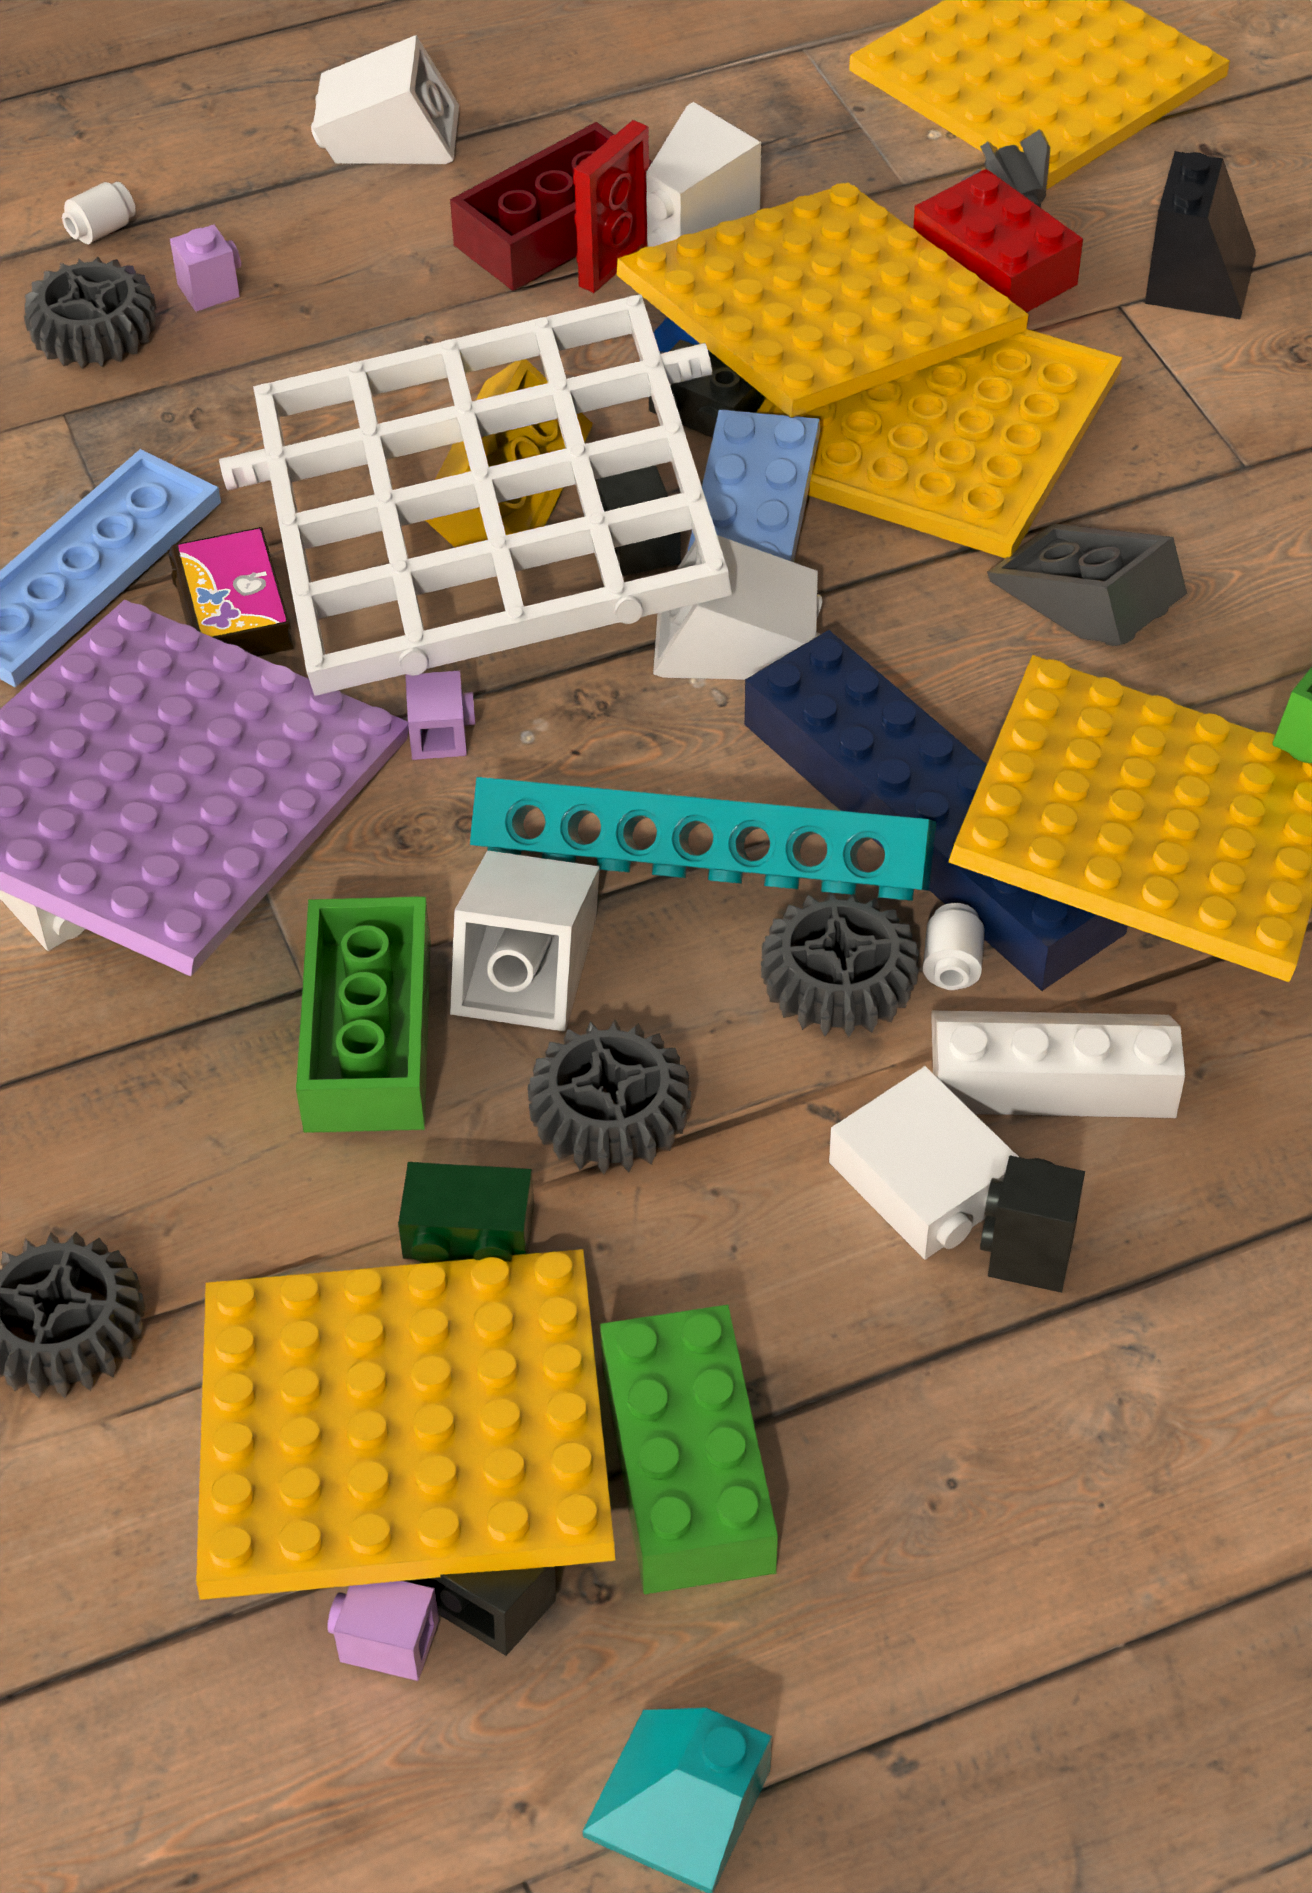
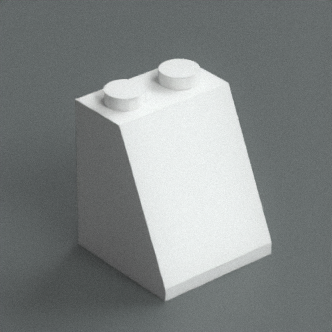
(387, 109)
(701, 177)
(738, 635)
(522, 939)

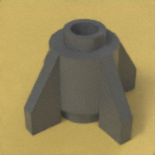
(1021, 170)

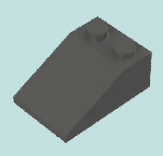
(1094, 579)

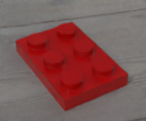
(611, 204)

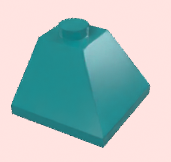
(682, 1793)

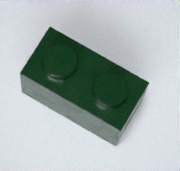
(465, 1212)

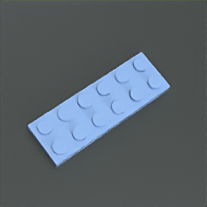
(94, 557)

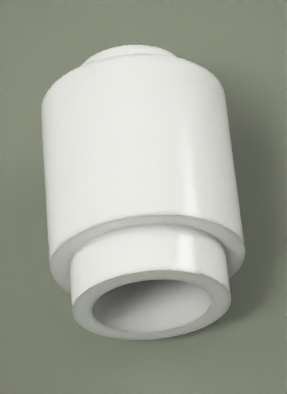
(98, 212)
(954, 947)

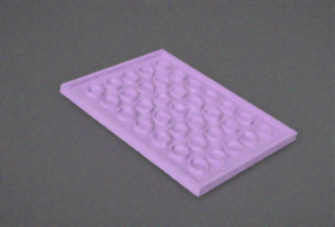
(172, 782)

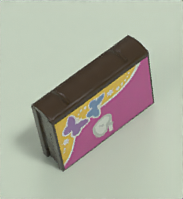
(232, 591)

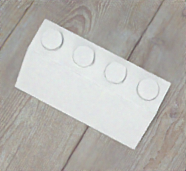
(1060, 1062)

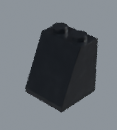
(1200, 241)

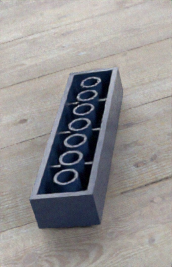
(889, 757)

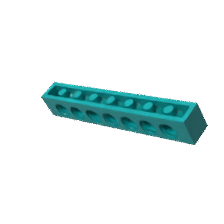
(907, 841)

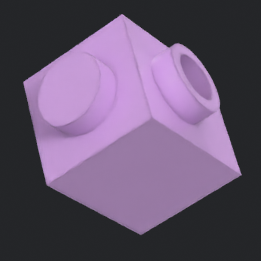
(206, 267)
(438, 714)
(385, 1626)

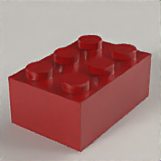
(1002, 239)

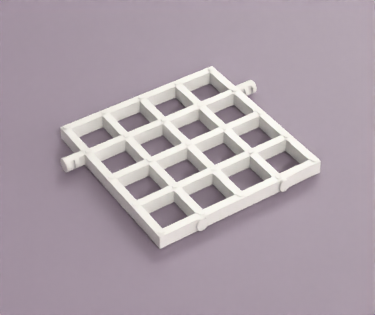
(485, 488)

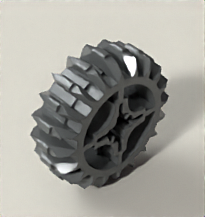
(90, 312)
(839, 963)
(583, 1120)
(70, 1327)

